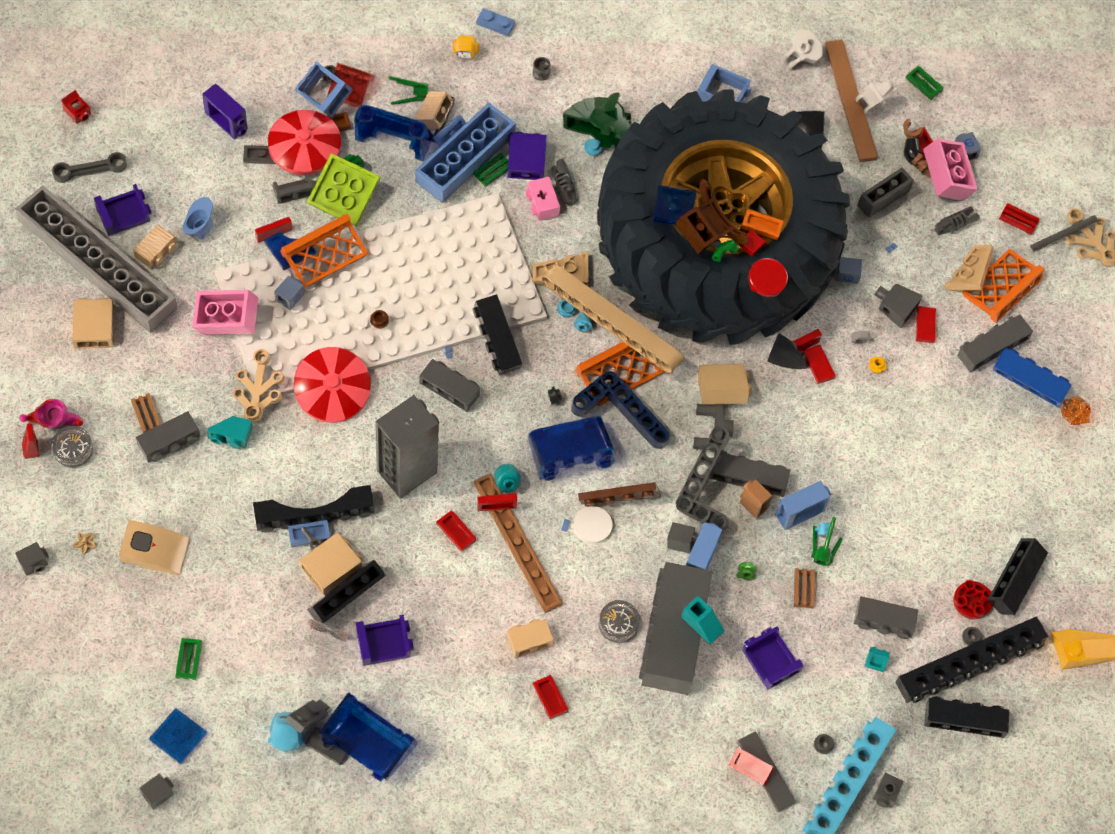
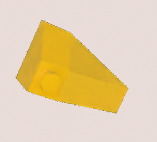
(1083, 648)

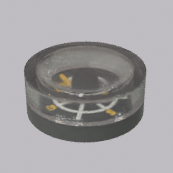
(72, 446)
(619, 621)

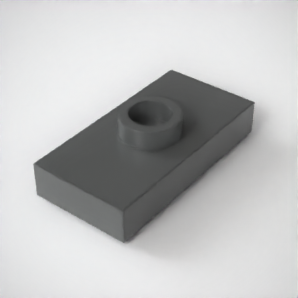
(332, 753)

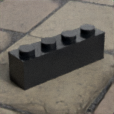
(497, 334)
(1017, 576)
(346, 592)
(966, 717)

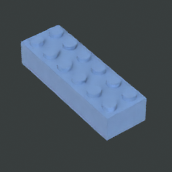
(465, 152)

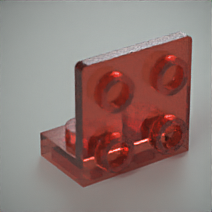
(356, 79)

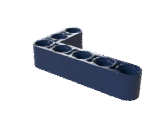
(623, 405)

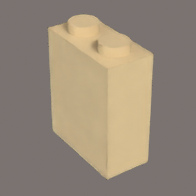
(93, 323)
(724, 384)
(331, 563)

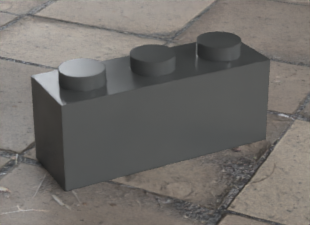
(885, 192)
(449, 385)
(168, 437)
(885, 617)

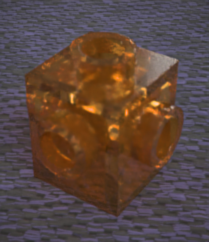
(1076, 410)

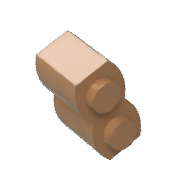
(755, 498)

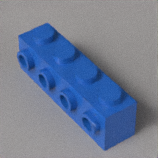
(1032, 377)

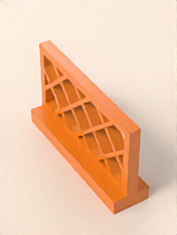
(317, 236)
(1017, 292)
(607, 358)

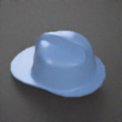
(198, 219)

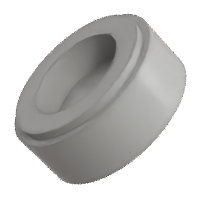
(860, 337)

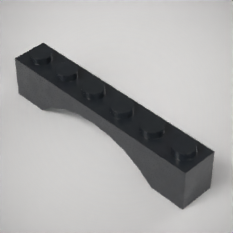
(355, 502)

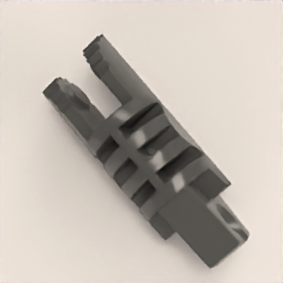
(564, 182)
(956, 221)

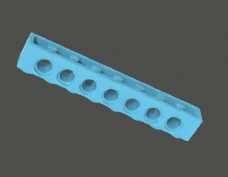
(882, 735)

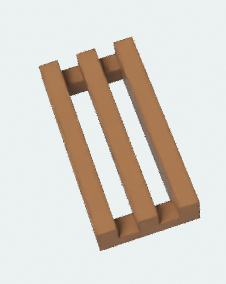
(141, 400)
(804, 573)

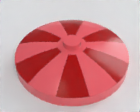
(303, 141)
(332, 384)

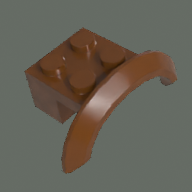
(707, 222)

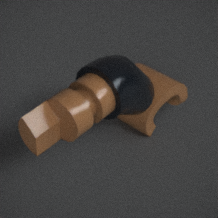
(912, 149)

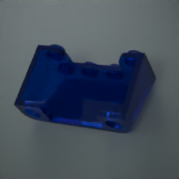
(571, 445)

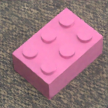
(950, 169)
(225, 312)

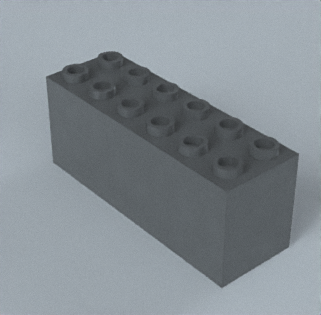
(407, 446)
(670, 641)

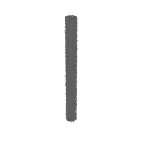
(1061, 234)

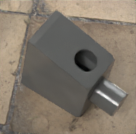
(898, 303)

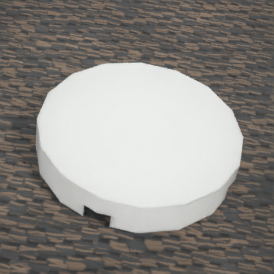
(592, 525)

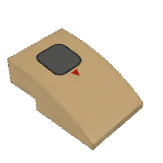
(153, 547)

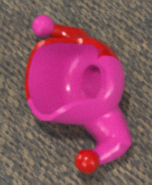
(52, 415)

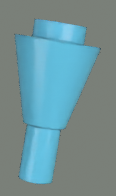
(583, 323)

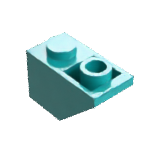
(231, 431)
(703, 620)

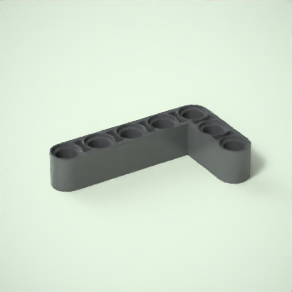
(702, 480)

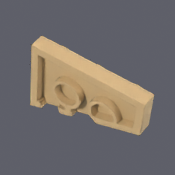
(574, 265)

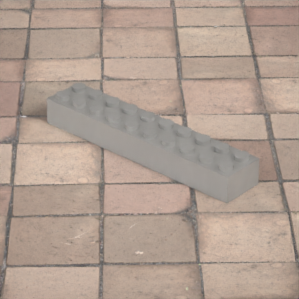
(96, 258)

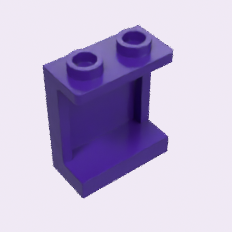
(526, 156)
(123, 211)
(384, 641)
(771, 658)

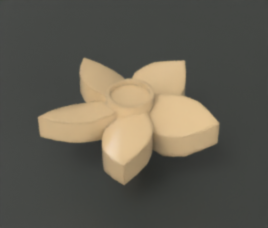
(85, 542)

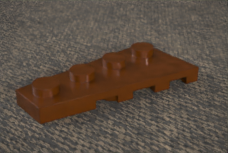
(625, 493)

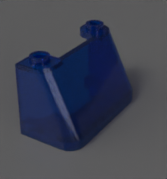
(370, 120)
(367, 738)

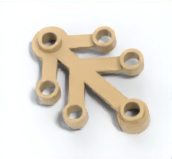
(1092, 240)
(258, 388)

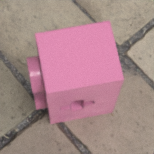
(543, 198)

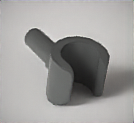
(311, 539)

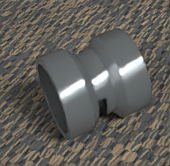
(541, 68)

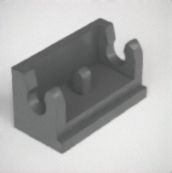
(293, 190)

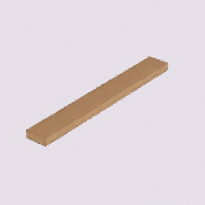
(848, 93)
(520, 548)

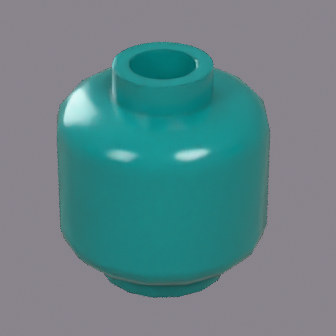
(507, 478)

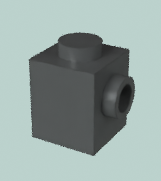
(681, 537)
(32, 558)
(157, 790)
(888, 790)

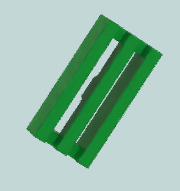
(922, 85)
(493, 161)
(191, 642)

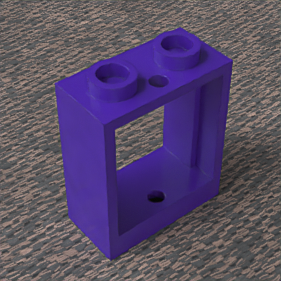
(225, 111)

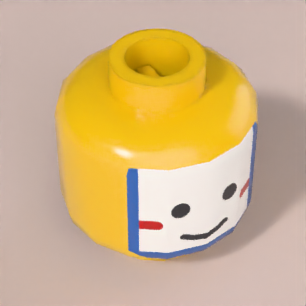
(465, 47)

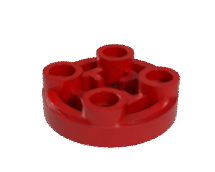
(767, 277)
(972, 600)

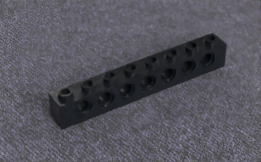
(1031, 629)

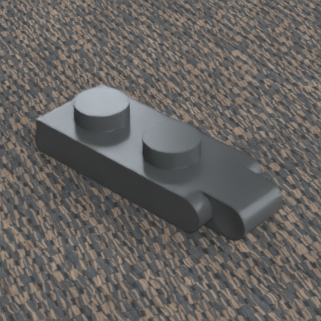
(308, 715)

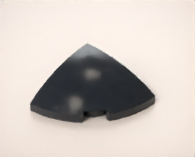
(812, 122)
(785, 354)

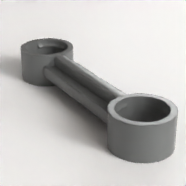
(90, 167)

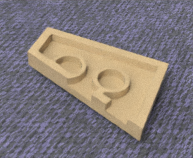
(973, 271)

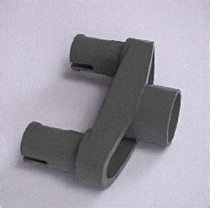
(718, 413)

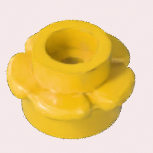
(875, 368)

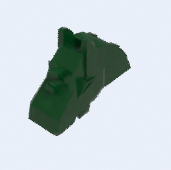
(600, 118)

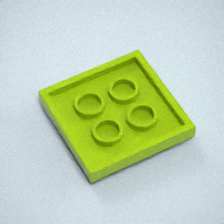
(343, 189)

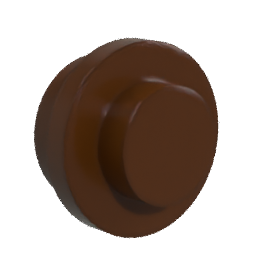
(379, 319)

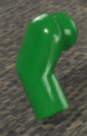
(729, 245)

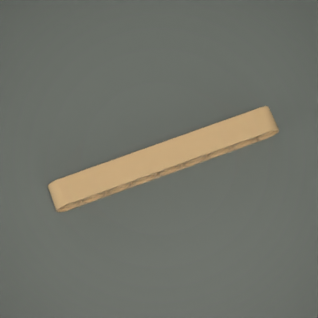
(612, 319)

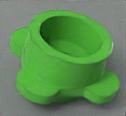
(746, 571)

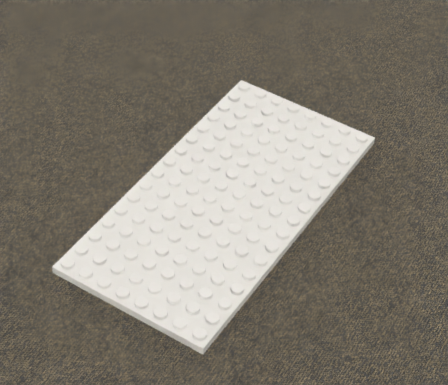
(415, 270)

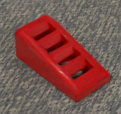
(30, 443)

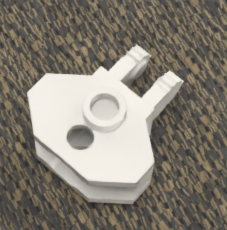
(802, 50)
(876, 95)

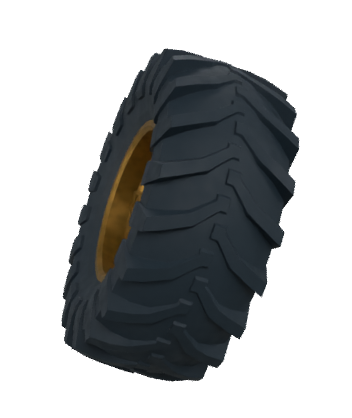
(730, 148)

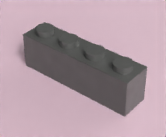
(991, 345)
(740, 470)

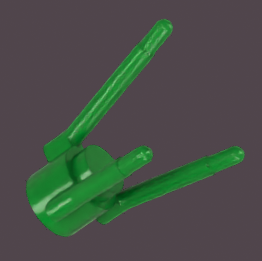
(419, 89)
(823, 555)

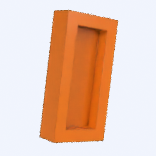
(762, 224)

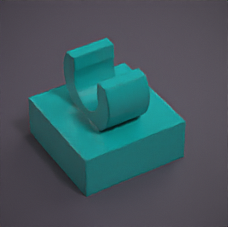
(877, 659)

